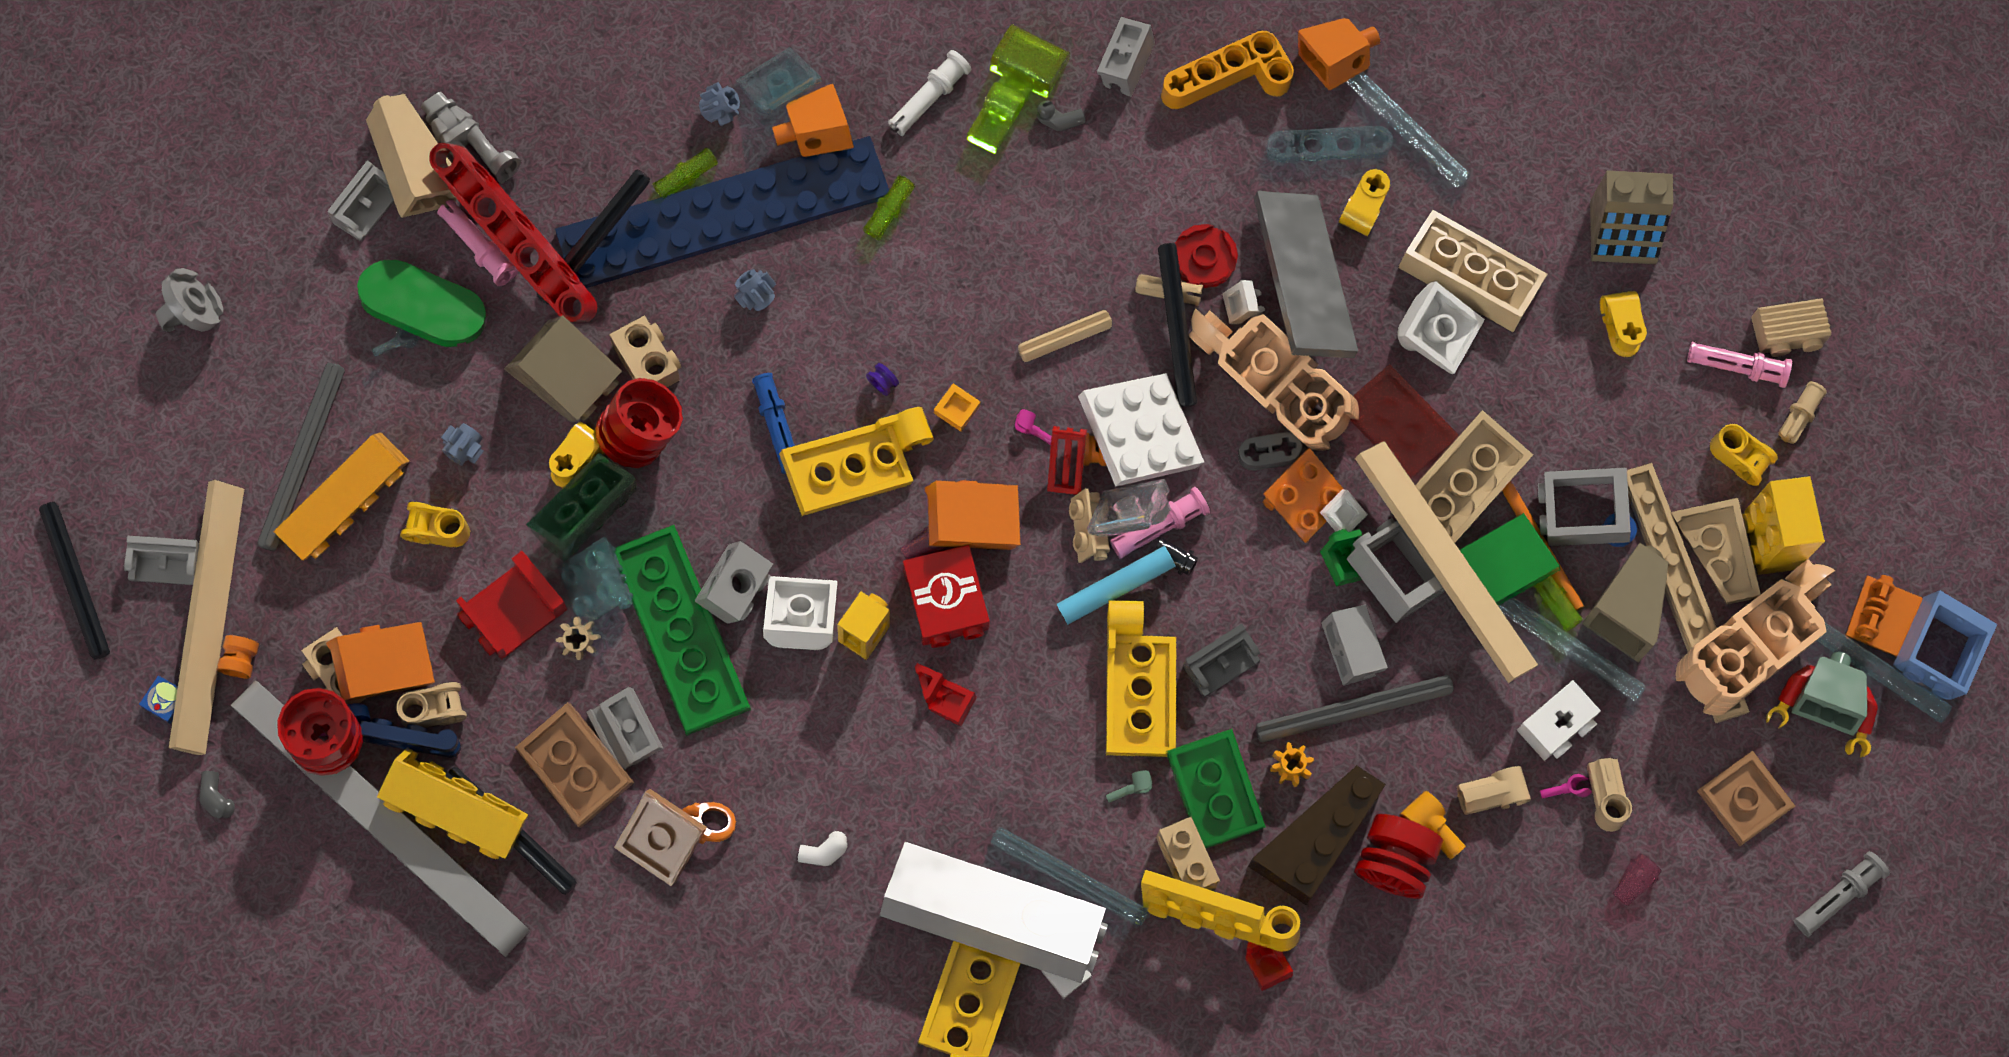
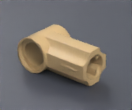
(1499, 790)
(1608, 791)

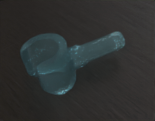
(396, 342)

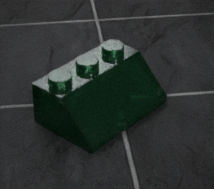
(582, 506)

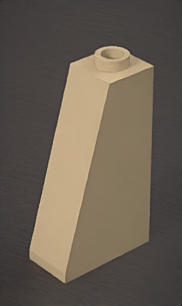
(404, 153)

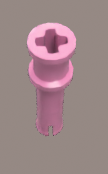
(486, 252)
(1754, 366)
(1181, 512)

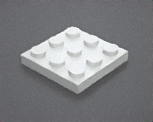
(1140, 429)

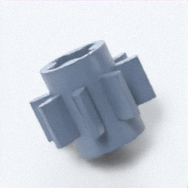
(719, 104)
(755, 290)
(462, 444)

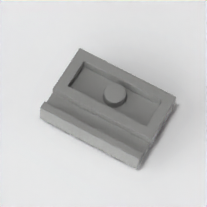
(625, 728)

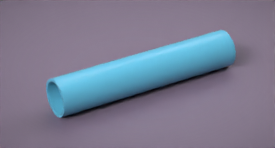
(1116, 585)

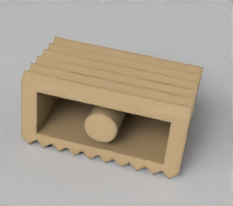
(1791, 327)

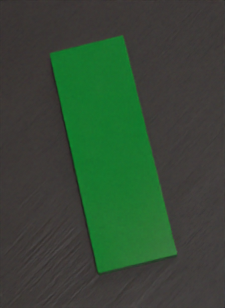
(681, 631)

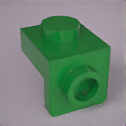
(1336, 553)

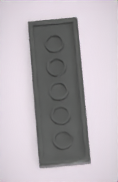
(1305, 275)

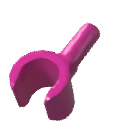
(1025, 424)
(1569, 787)

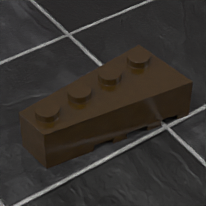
(1313, 842)

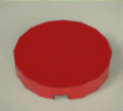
(1201, 265)

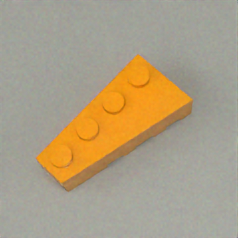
(341, 496)

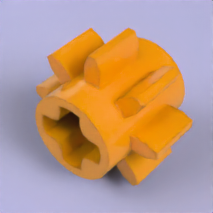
(1299, 770)

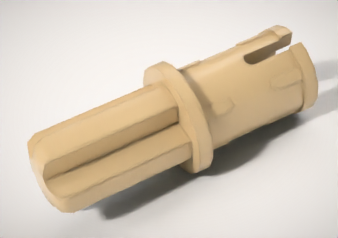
(1153, 287)
(1802, 412)

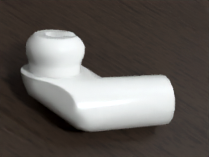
(826, 853)

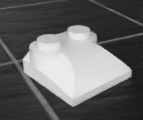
(1439, 327)
(800, 613)

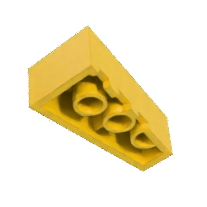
(451, 805)

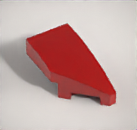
(944, 696)
(1267, 965)

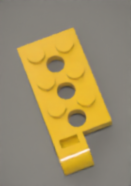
(892, 433)
(1125, 633)
(1219, 912)
(953, 985)

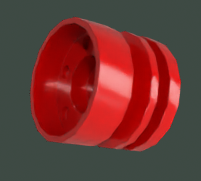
(638, 423)
(309, 716)
(1401, 850)

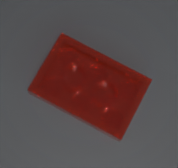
(1399, 416)

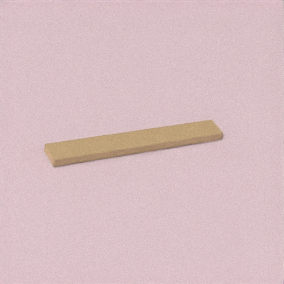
(1446, 562)
(1682, 583)
(206, 618)

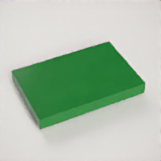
(1510, 559)
(1216, 788)

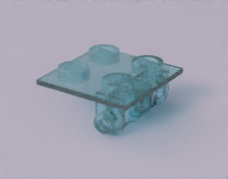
(595, 582)

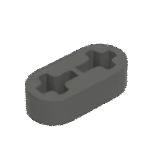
(1269, 443)

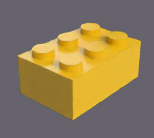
(1783, 525)

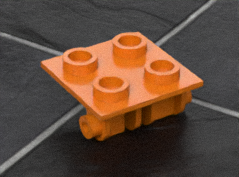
(1303, 494)
(1883, 615)

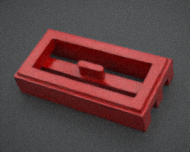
(1068, 435)

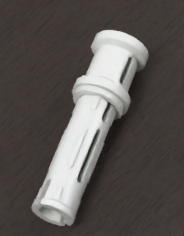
(938, 83)

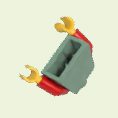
(1833, 697)

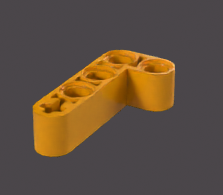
(1224, 75)

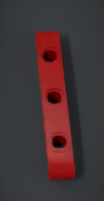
(513, 232)

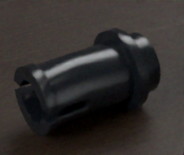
(1183, 560)

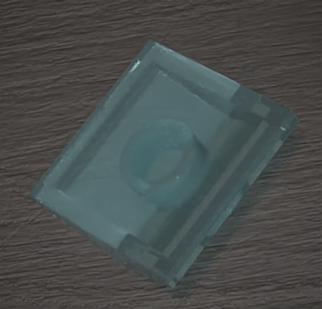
(778, 81)

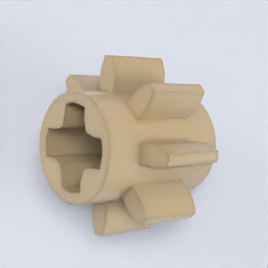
(583, 630)

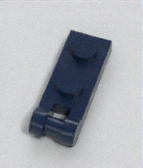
(412, 737)

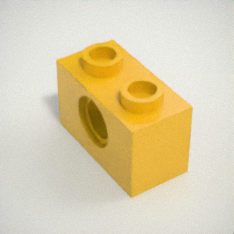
(864, 624)

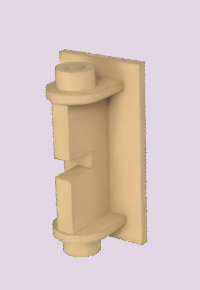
(1081, 512)

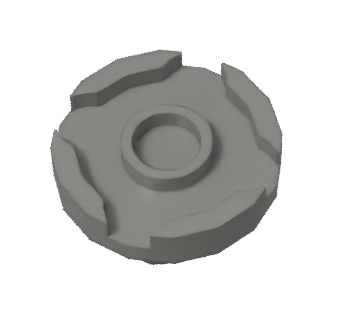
(188, 302)

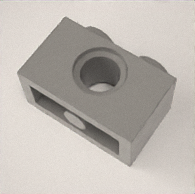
(718, 593)

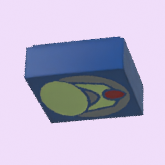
(160, 699)

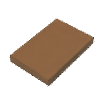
(574, 765)

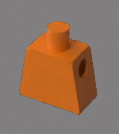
(1336, 50)
(815, 124)

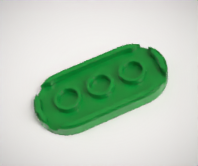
(421, 303)

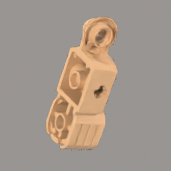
(1282, 382)
(1756, 640)

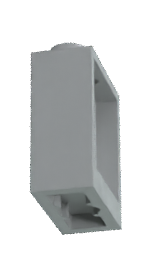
(1586, 534)
(1380, 582)

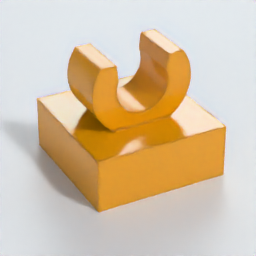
(957, 407)

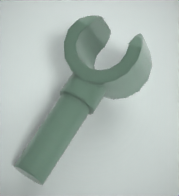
(1141, 784)

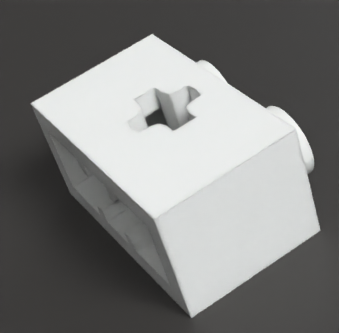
(1569, 704)

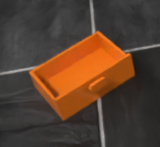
(973, 515)
(381, 661)

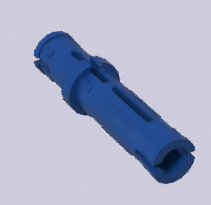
(772, 409)

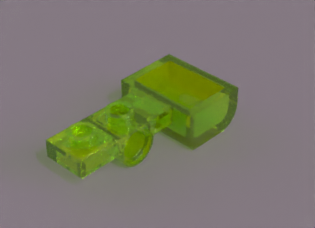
(1024, 66)

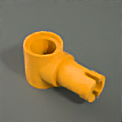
(1430, 813)

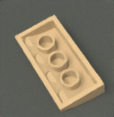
(1473, 270)
(1471, 474)

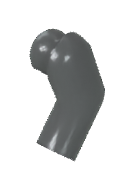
(1056, 120)
(210, 797)

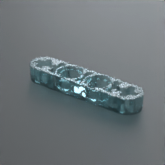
(1328, 139)

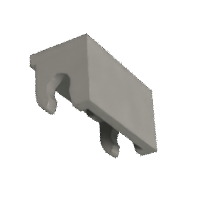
(1126, 55)
(362, 202)
(161, 560)
(1354, 644)

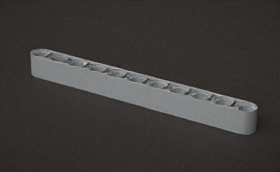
(396, 834)

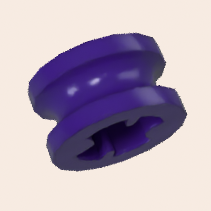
(882, 379)

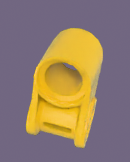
(1364, 204)
(1623, 317)
(576, 450)
(1745, 454)
(428, 525)

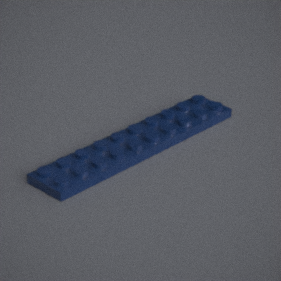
(731, 211)

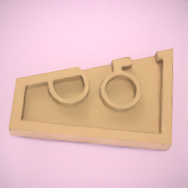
(1722, 546)

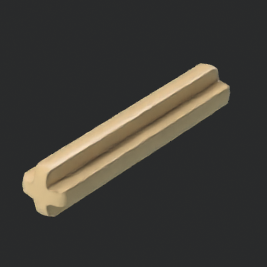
(1065, 335)

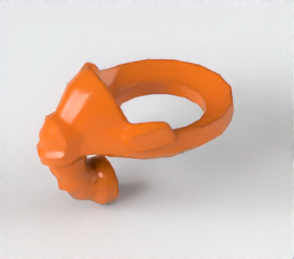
(697, 810)

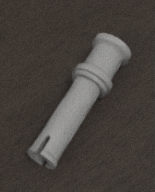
(1857, 883)

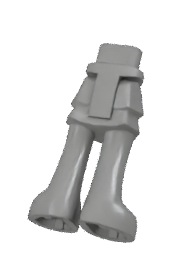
(456, 127)

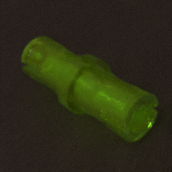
(685, 173)
(889, 207)
(1556, 600)

